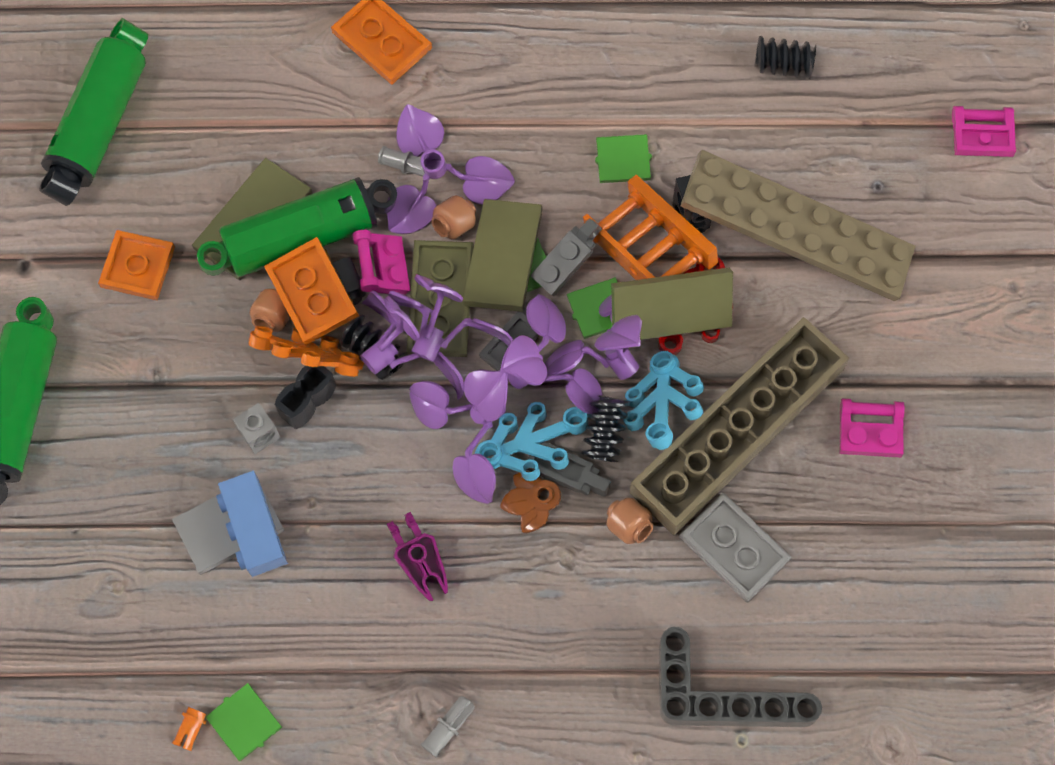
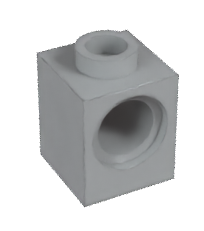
(256, 428)

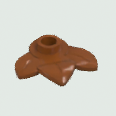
(526, 501)

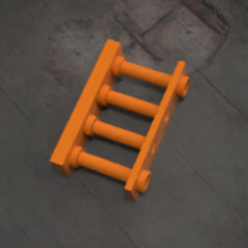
(659, 214)

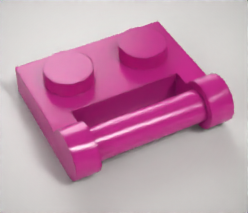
(984, 138)
(388, 262)
(871, 438)

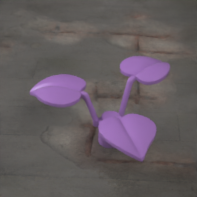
(421, 135)
(430, 337)
(615, 341)
(383, 351)
(526, 365)
(487, 398)

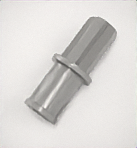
(404, 161)
(448, 726)

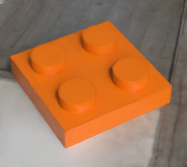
(136, 265)

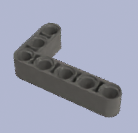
(723, 700)

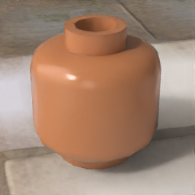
(454, 217)
(269, 311)
(629, 521)

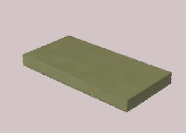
(263, 190)
(503, 255)
(445, 264)
(676, 302)

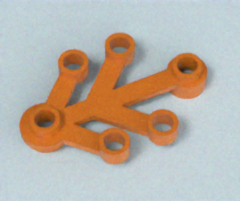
(311, 355)

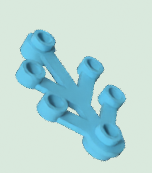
(662, 368)
(529, 441)

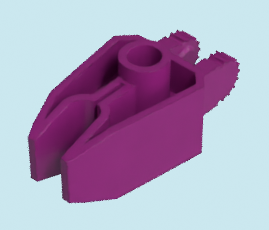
(418, 557)

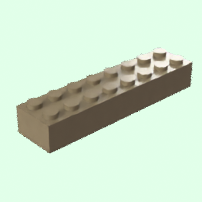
(738, 426)

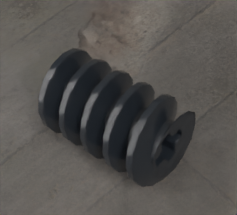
(785, 57)
(359, 339)
(605, 428)

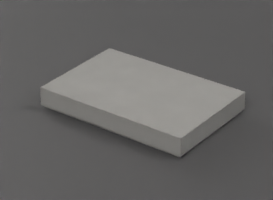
(206, 534)
(735, 547)

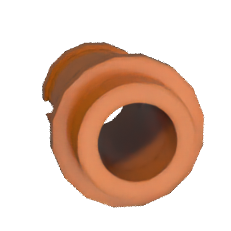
(190, 725)

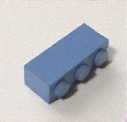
(251, 524)

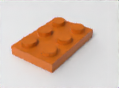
(381, 38)
(311, 291)

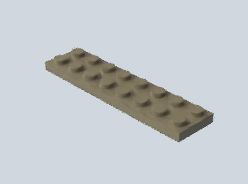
(798, 225)

